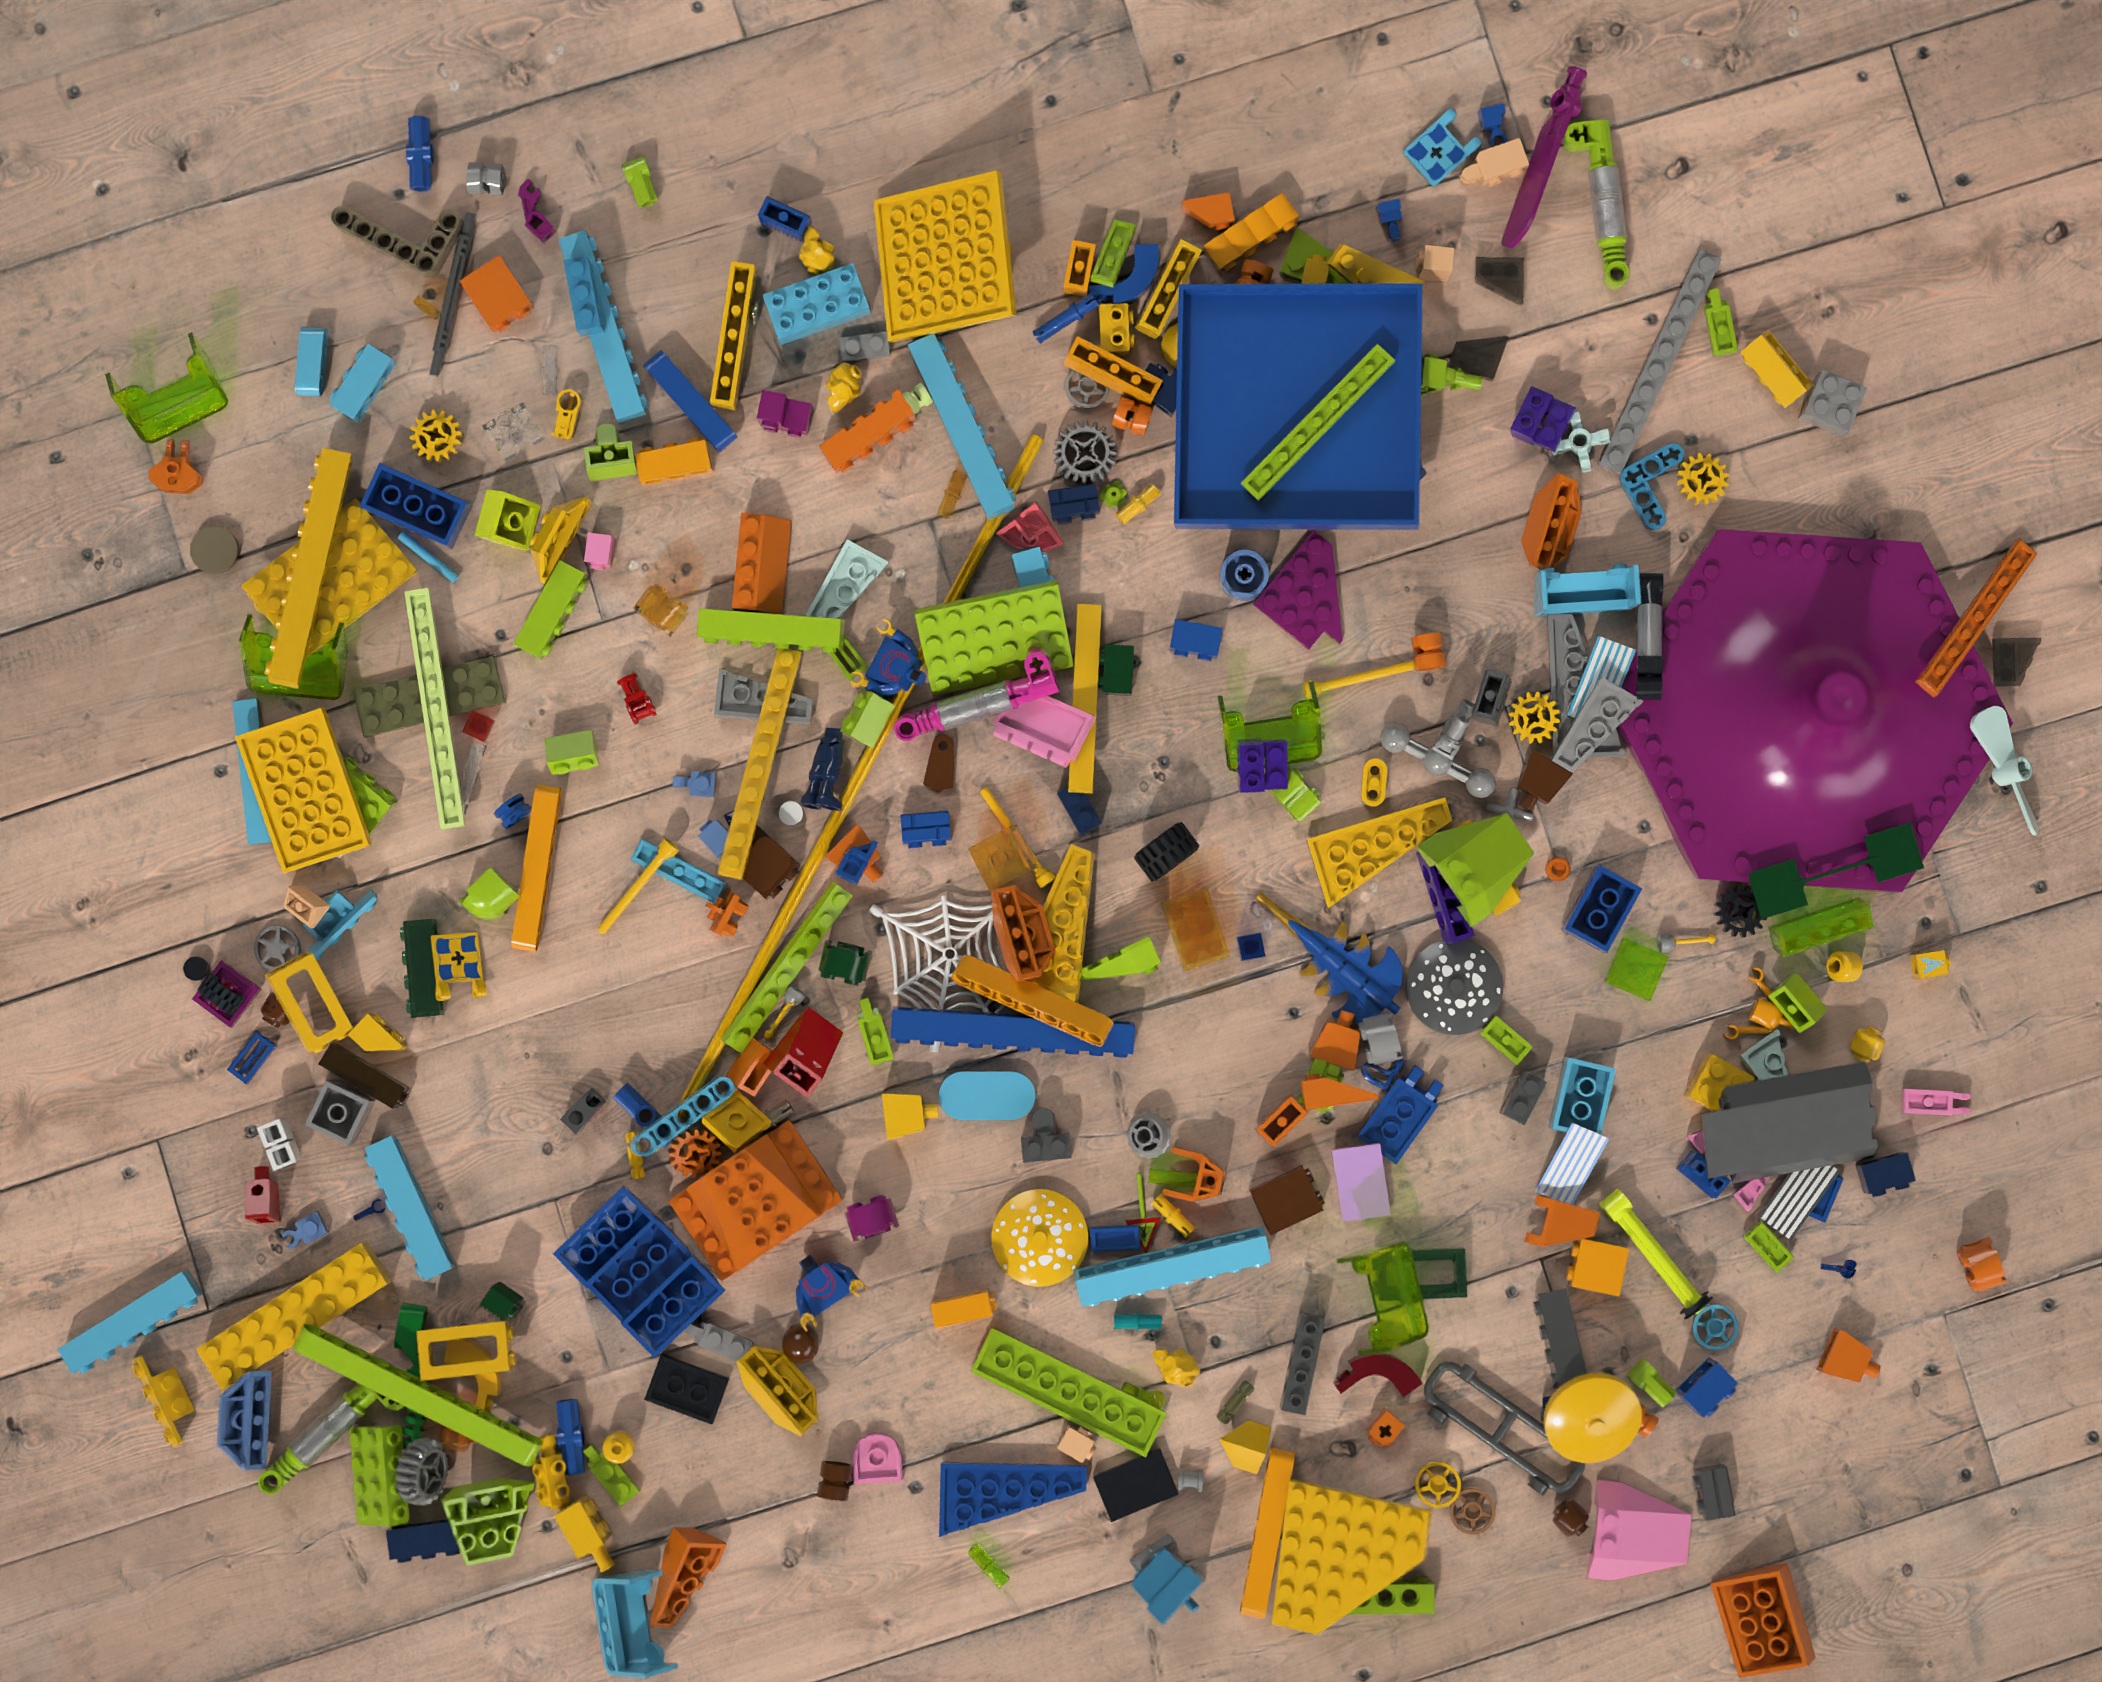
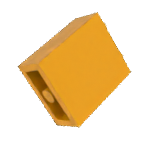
(963, 1308)

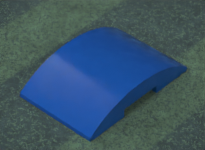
(640, 1270)

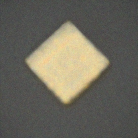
(427, 307)

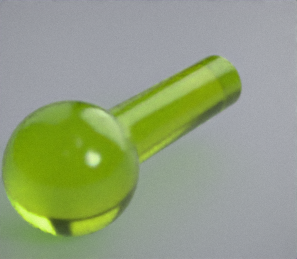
(1155, 1398)

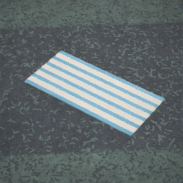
(1606, 660)

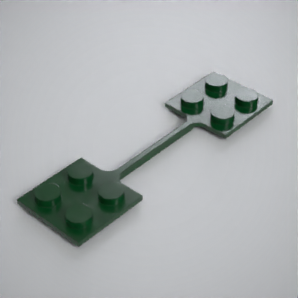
(1890, 854)

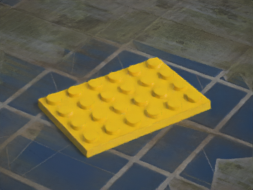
(359, 575)
(303, 790)

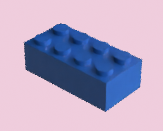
(415, 506)

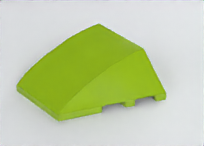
(487, 1517)

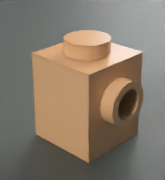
(1077, 1443)

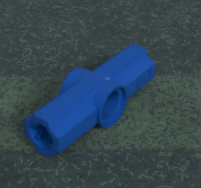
(419, 154)
(634, 1103)
(570, 1436)

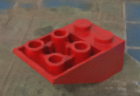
(805, 1052)

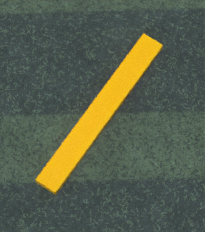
(1085, 692)

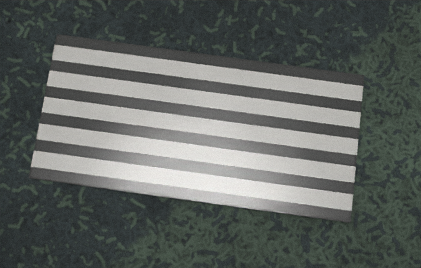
(1797, 1199)

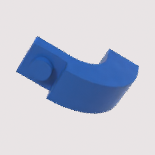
(1138, 283)

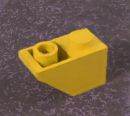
(374, 1036)

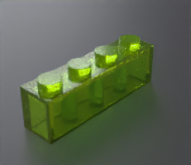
(1821, 927)

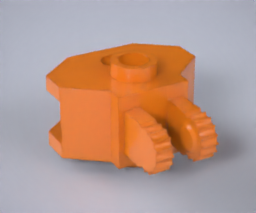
(176, 469)

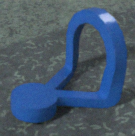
(1397, 1068)

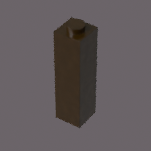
(364, 1076)

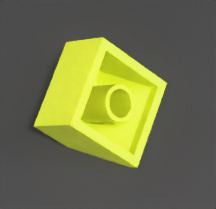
(507, 520)

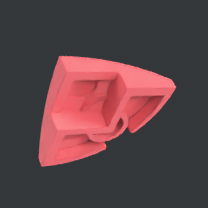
(1031, 530)

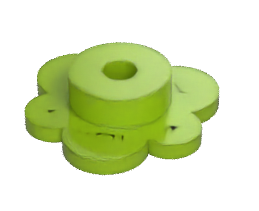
(1118, 500)

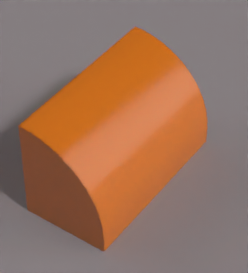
(748, 1069)

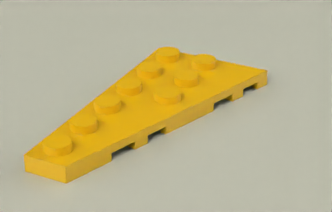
(1362, 850)
(1067, 920)

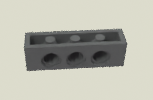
(1302, 1363)

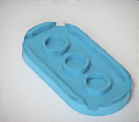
(987, 1095)

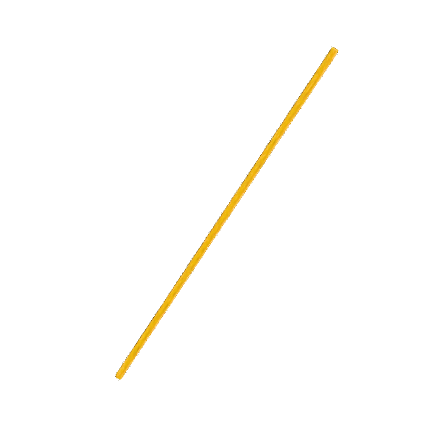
(848, 797)

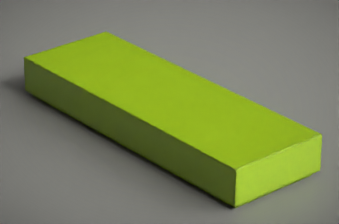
(1113, 253)

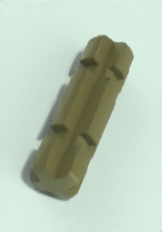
(1235, 1402)

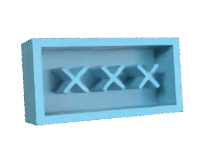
(816, 304)

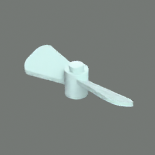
(1994, 735)

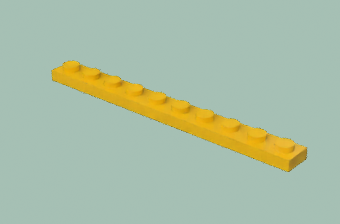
(759, 763)

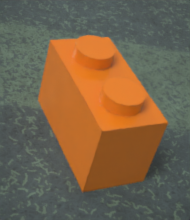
(1281, 1121)

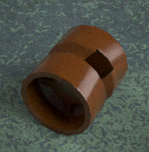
(834, 1484)

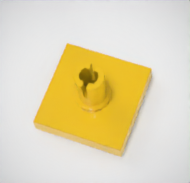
(736, 1121)

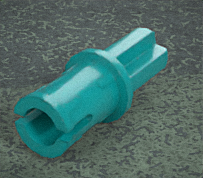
(1137, 1321)

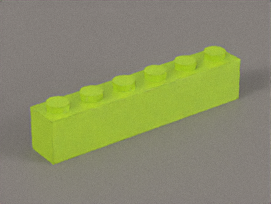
(771, 628)

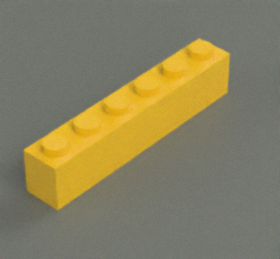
(733, 336)

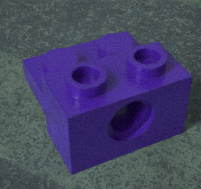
(1532, 414)
(1251, 765)

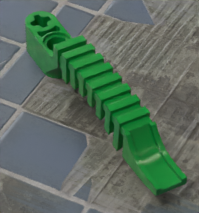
(410, 1320)

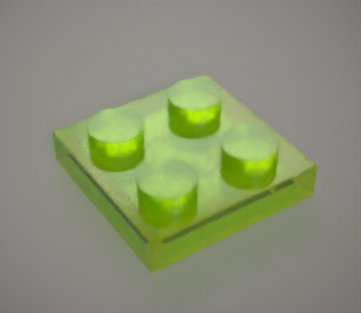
(1636, 969)

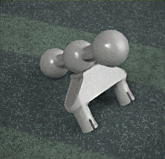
(1439, 758)

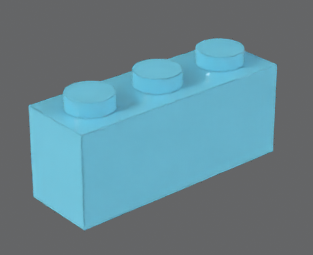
(362, 383)

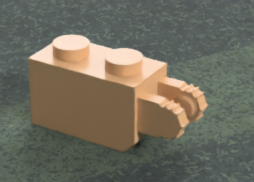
(1496, 163)

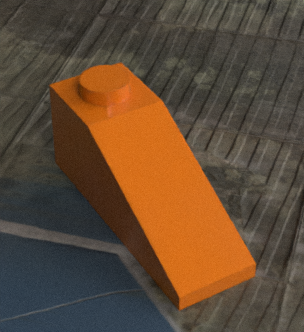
(1326, 1092)

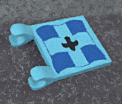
(1437, 150)

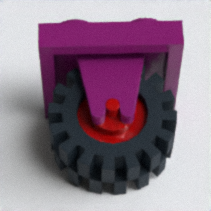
(226, 993)

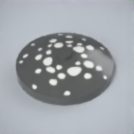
(1454, 987)

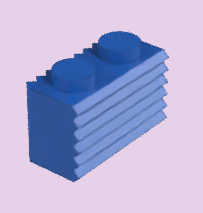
(784, 218)

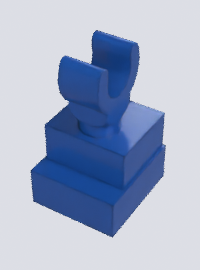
(1491, 119)
(1389, 214)

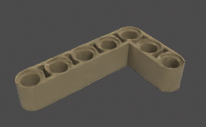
(399, 244)

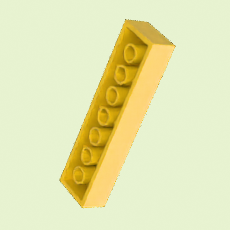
(279, 1322)

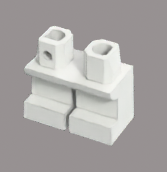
(280, 1138)

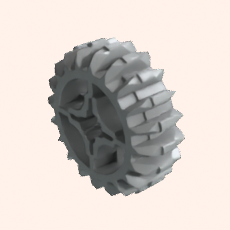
(1093, 459)
(422, 1471)

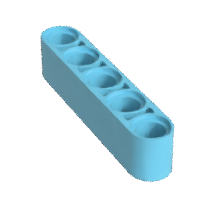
(693, 1113)

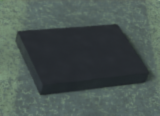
(687, 1389)
(1135, 1485)

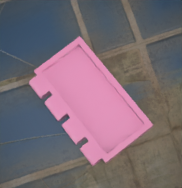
(1046, 728)

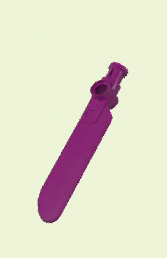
(1565, 106)

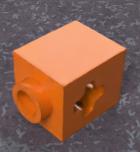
(1384, 1418)

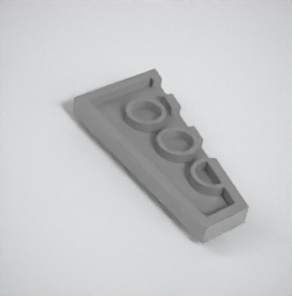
(743, 699)
(1598, 717)

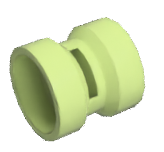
(923, 395)

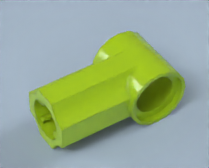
(639, 176)
(1647, 1379)

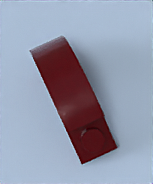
(1382, 1365)

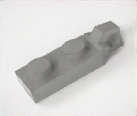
(720, 1340)

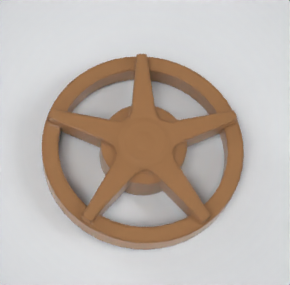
(1473, 1511)

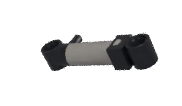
(1649, 638)

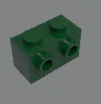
(1117, 670)

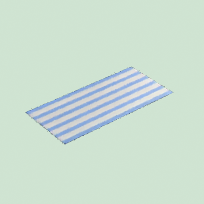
(1572, 1164)

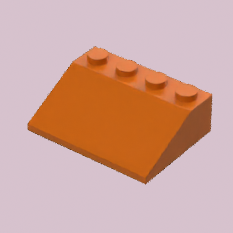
(1763, 1621)

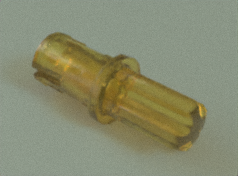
(952, 495)

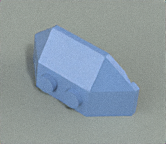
(245, 1420)

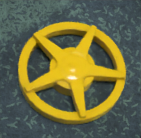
(1438, 1484)

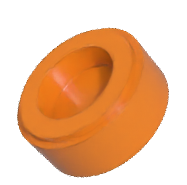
(1557, 869)

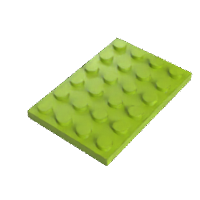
(989, 636)

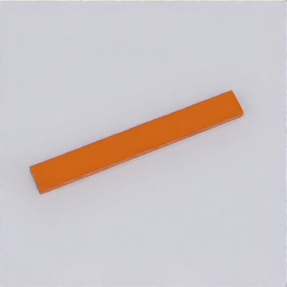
(1976, 617)

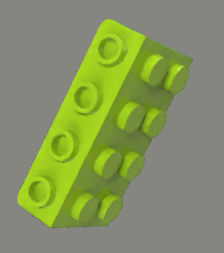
(371, 797)
(374, 1471)

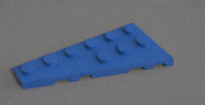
(994, 1490)

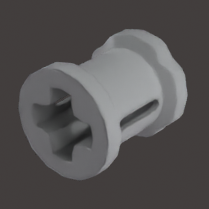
(1190, 1480)

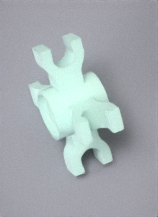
(1597, 438)

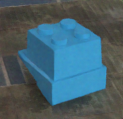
(1167, 1585)

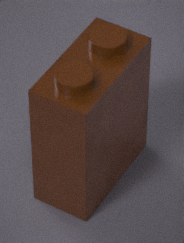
(1287, 1199)

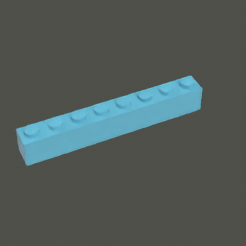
(609, 345)
(961, 426)
(1172, 1266)

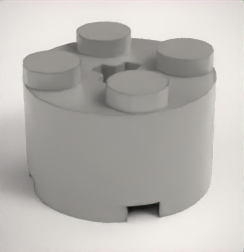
(1381, 1038)

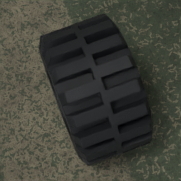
(1166, 851)

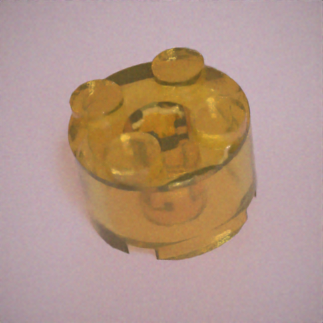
(660, 609)

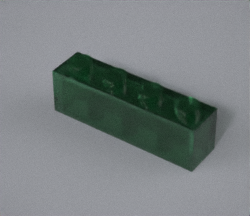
(420, 968)

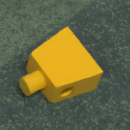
(906, 1114)

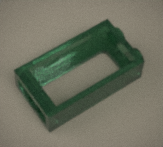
(1458, 1287)

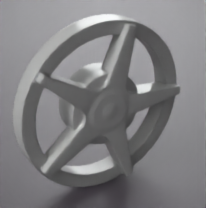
(1085, 387)
(276, 947)

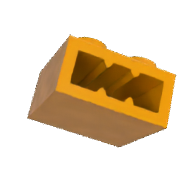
(1597, 1266)

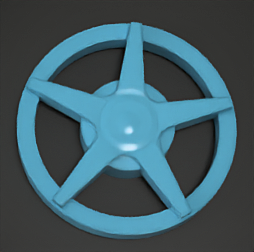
(1715, 1327)

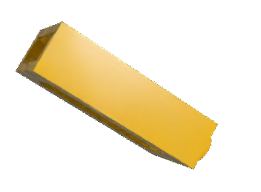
(277, 981)
(504, 1361)

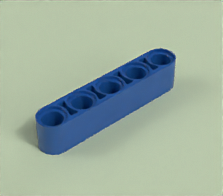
(690, 401)

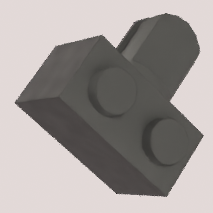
(1045, 1142)

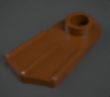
(940, 765)

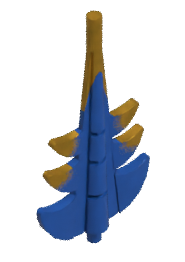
(1368, 987)

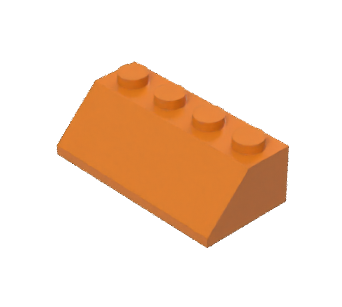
(761, 564)

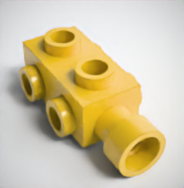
(548, 1479)

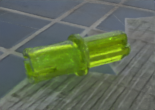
(988, 1565)

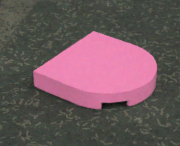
(877, 1459)

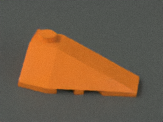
(684, 1565)

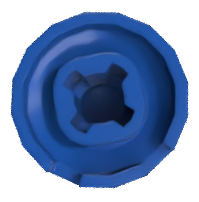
(513, 811)

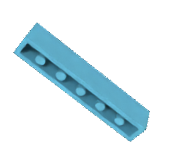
(409, 1207)
(129, 1322)

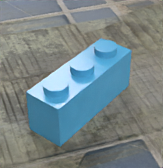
(583, 296)

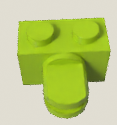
(610, 456)

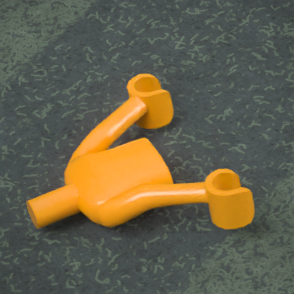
(1762, 1012)

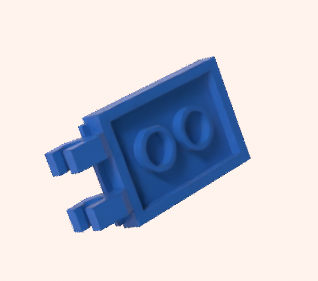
(1401, 1115)

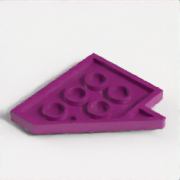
(1305, 594)

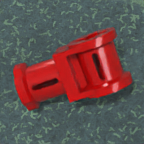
(637, 703)

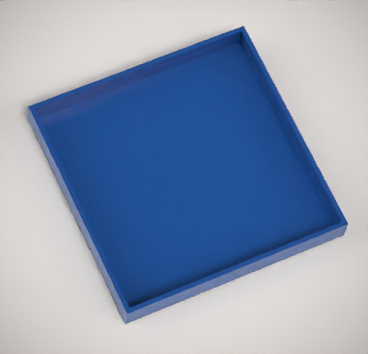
(1257, 366)

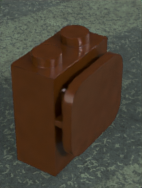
(768, 865)

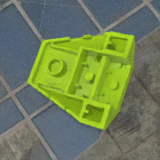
(1478, 862)

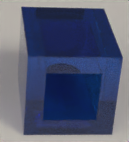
(1250, 946)

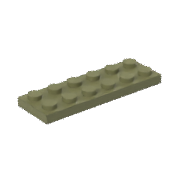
(398, 702)

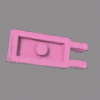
(1932, 1102)

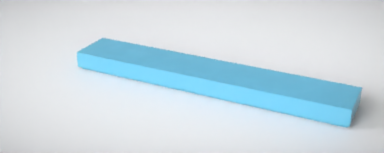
(246, 720)

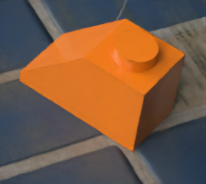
(1211, 211)

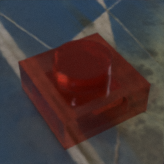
(478, 726)

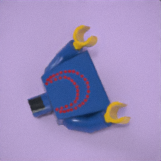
(893, 666)
(823, 1287)

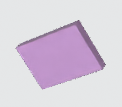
(1361, 1182)

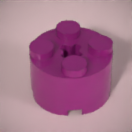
(871, 1218)

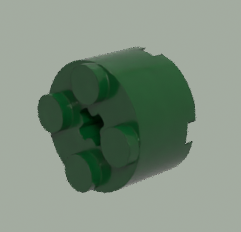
(845, 962)

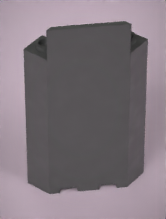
(1791, 1124)

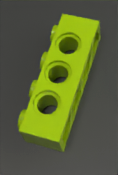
(1421, 1603)

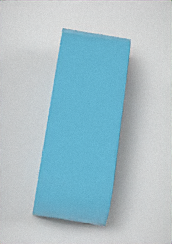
(311, 361)

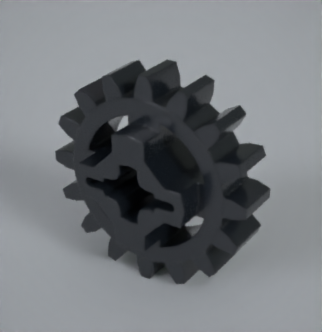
(1735, 902)

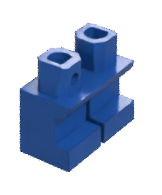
(1694, 1169)

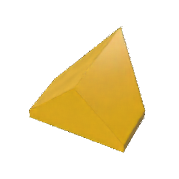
(1247, 1445)

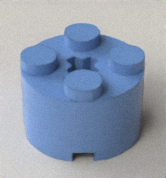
(1254, 567)

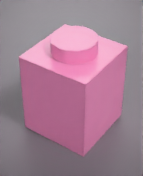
(599, 550)

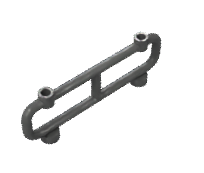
(1441, 1412)

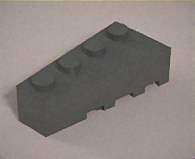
(1560, 1336)

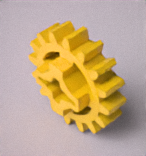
(438, 426)
(1712, 480)
(1540, 708)

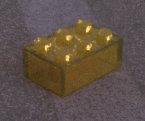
(1195, 929)

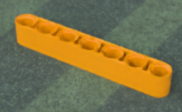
(536, 867)
(1032, 1000)
(1267, 1532)

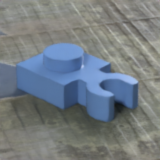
(308, 1229)

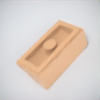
(305, 905)

